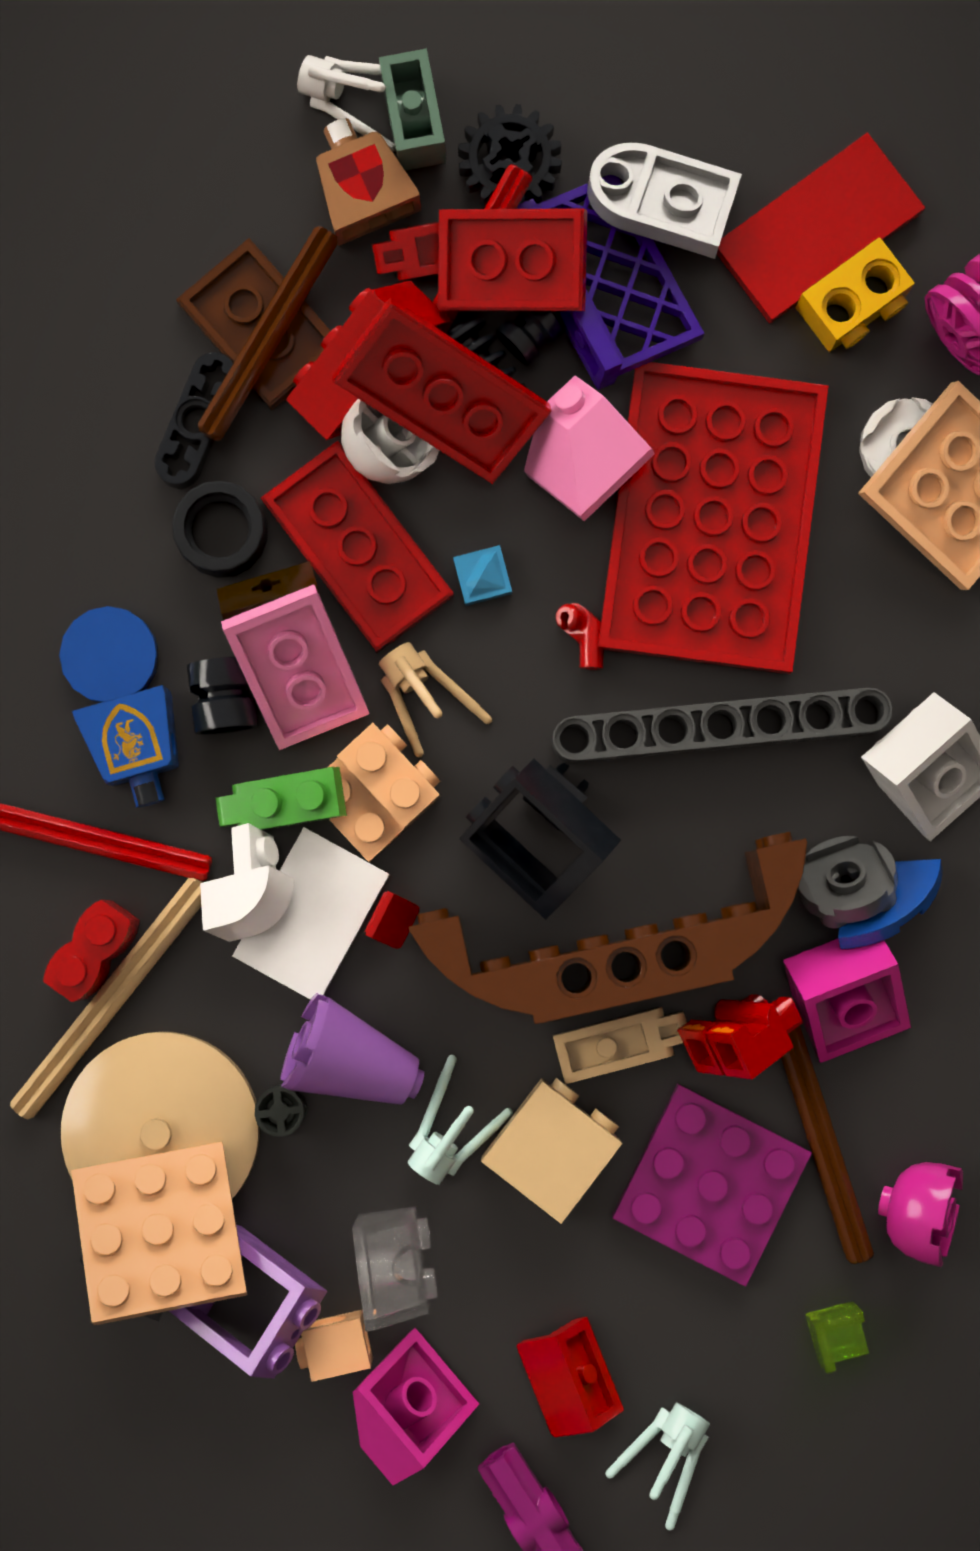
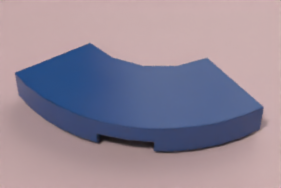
(915, 892)

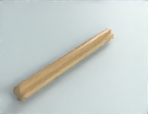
(108, 1000)

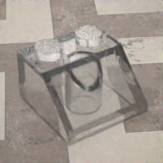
(393, 1266)

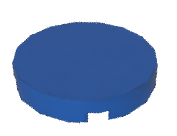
(108, 654)

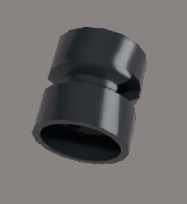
(221, 697)

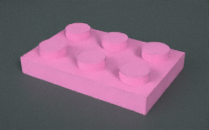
(295, 667)

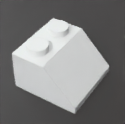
(929, 765)

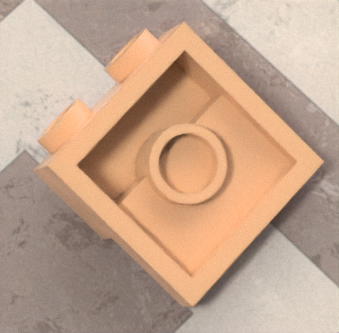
(381, 790)

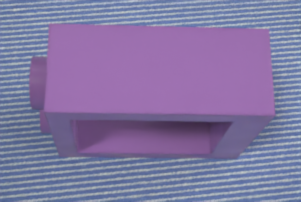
(294, 1315)

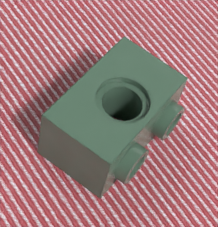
(413, 109)

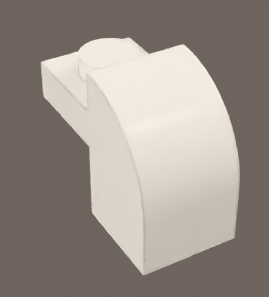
(254, 895)

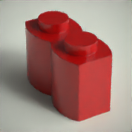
(85, 962)

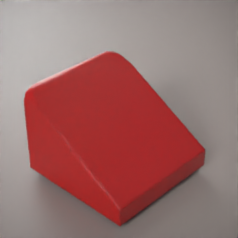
(392, 920)

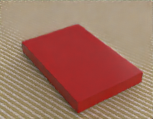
(512, 259)

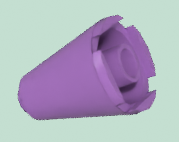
(348, 1058)

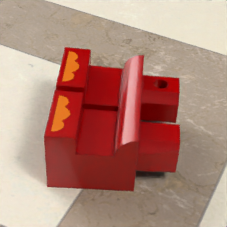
(743, 1037)

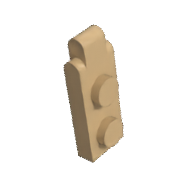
(617, 1044)

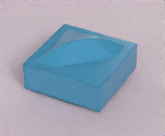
(482, 575)

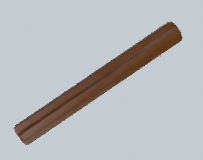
(267, 333)
(826, 1151)

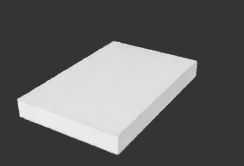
(323, 917)

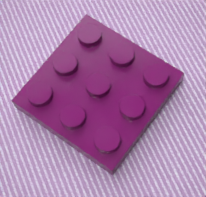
(711, 1185)

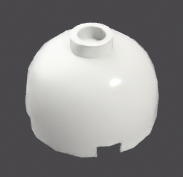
(382, 447)

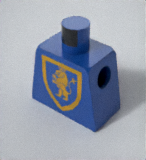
(132, 741)

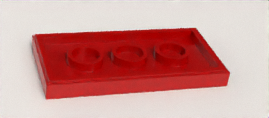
(818, 226)
(441, 391)
(357, 547)

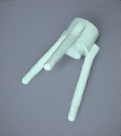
(435, 1155)
(684, 1435)

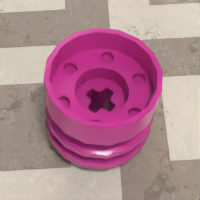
(956, 314)

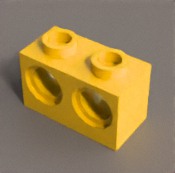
(848, 289)

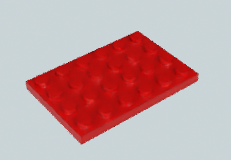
(716, 519)

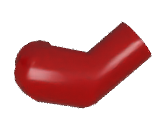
(585, 629)

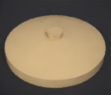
(160, 1098)

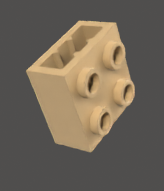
(553, 1148)

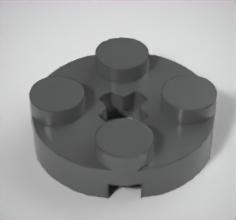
(850, 902)

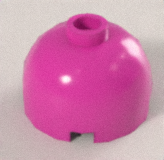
(922, 1211)

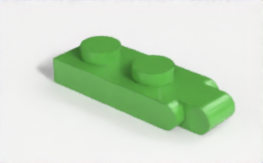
(284, 800)

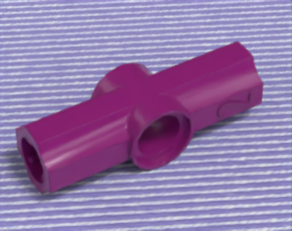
(529, 1509)

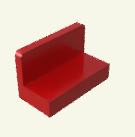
(570, 1379)

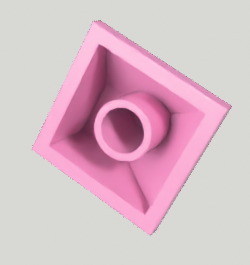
(584, 449)

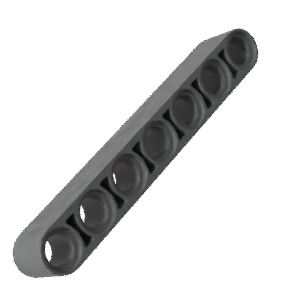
(741, 713)

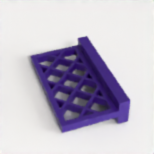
(588, 327)

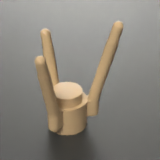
(406, 671)

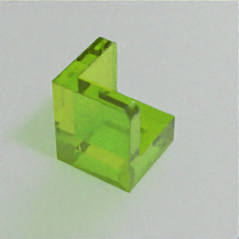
(837, 1334)

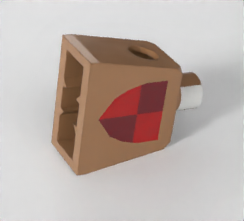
(363, 183)

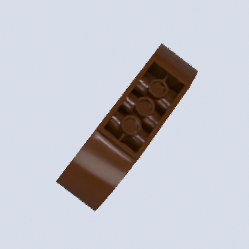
(708, 948)

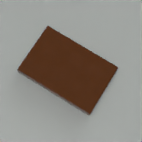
(229, 306)

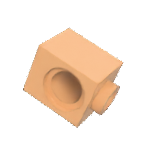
(335, 1346)

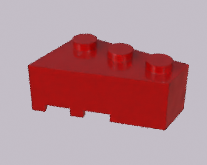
(315, 393)

